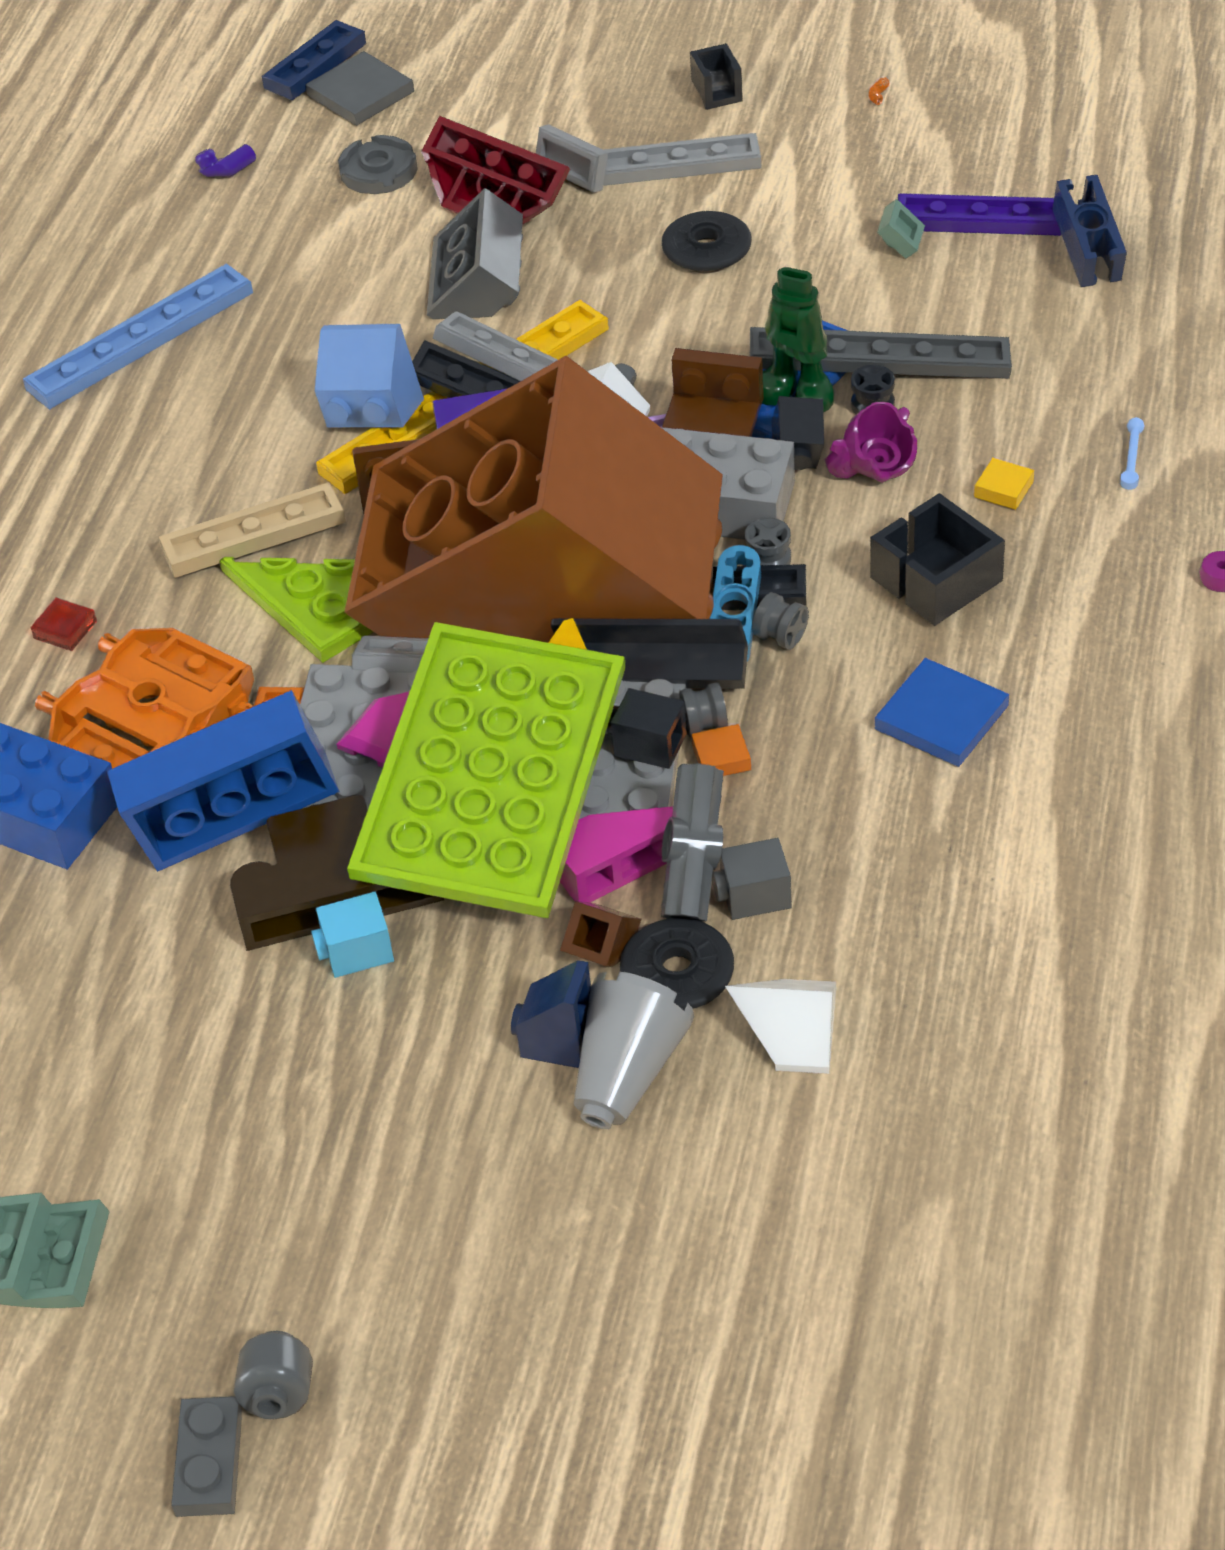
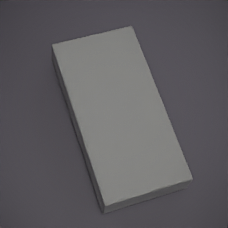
(584, 159)

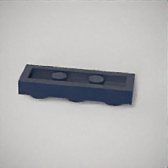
(313, 59)

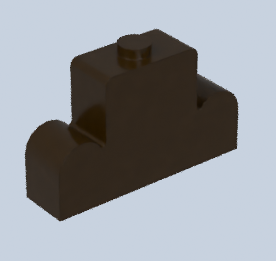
(309, 872)

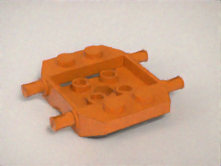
(193, 686)

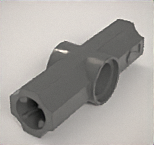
(692, 842)

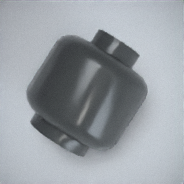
(273, 1372)

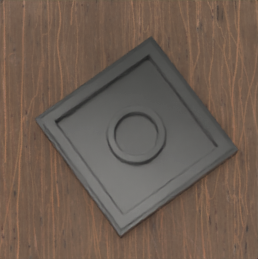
(360, 88)

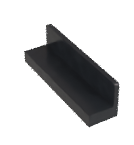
(671, 649)

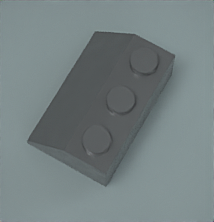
(476, 260)

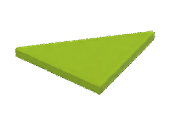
(303, 599)

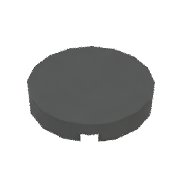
(377, 165)

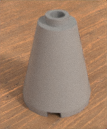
(625, 1044)

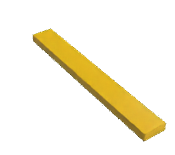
(554, 337)

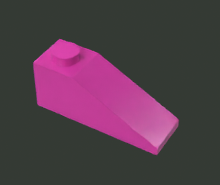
(613, 851)

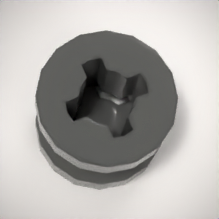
(770, 540)
(780, 620)
(704, 708)

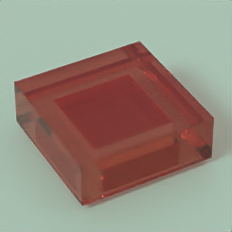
(63, 624)

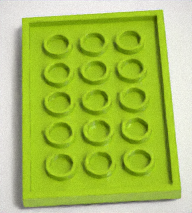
(488, 770)

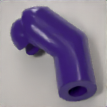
(225, 166)

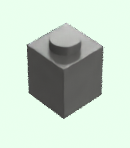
(753, 879)

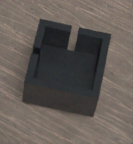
(947, 562)

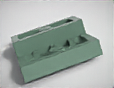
(48, 1250)

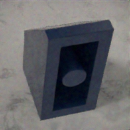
(554, 1016)

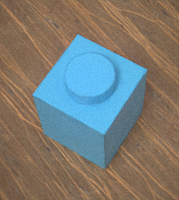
(353, 935)

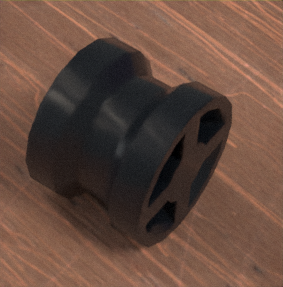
(871, 385)

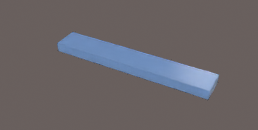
(137, 336)

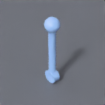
(1129, 478)

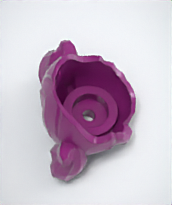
(875, 444)

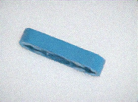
(747, 592)

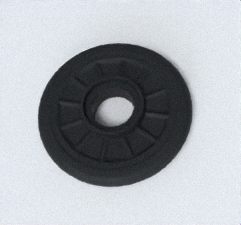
(730, 244)
(682, 937)

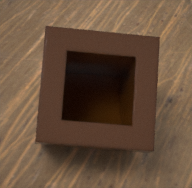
(598, 933)

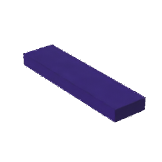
(983, 214)

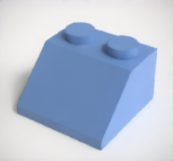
(365, 376)

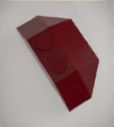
(468, 161)

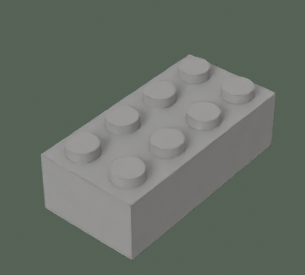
(754, 479)

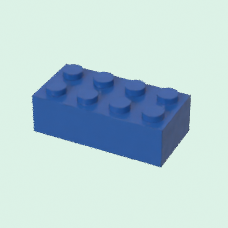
(222, 781)
(50, 797)

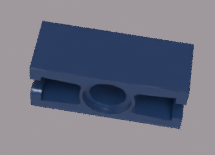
(1089, 230)

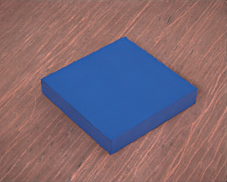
(941, 711)

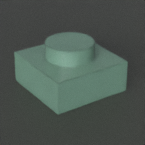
(900, 229)

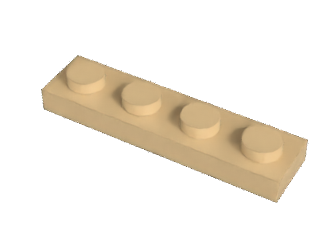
(252, 529)

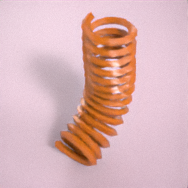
(877, 89)

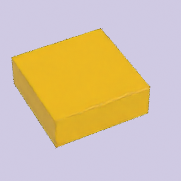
(1004, 483)

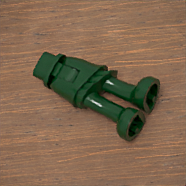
(798, 333)

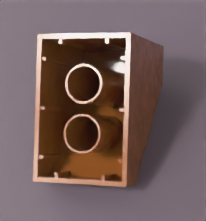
(537, 514)

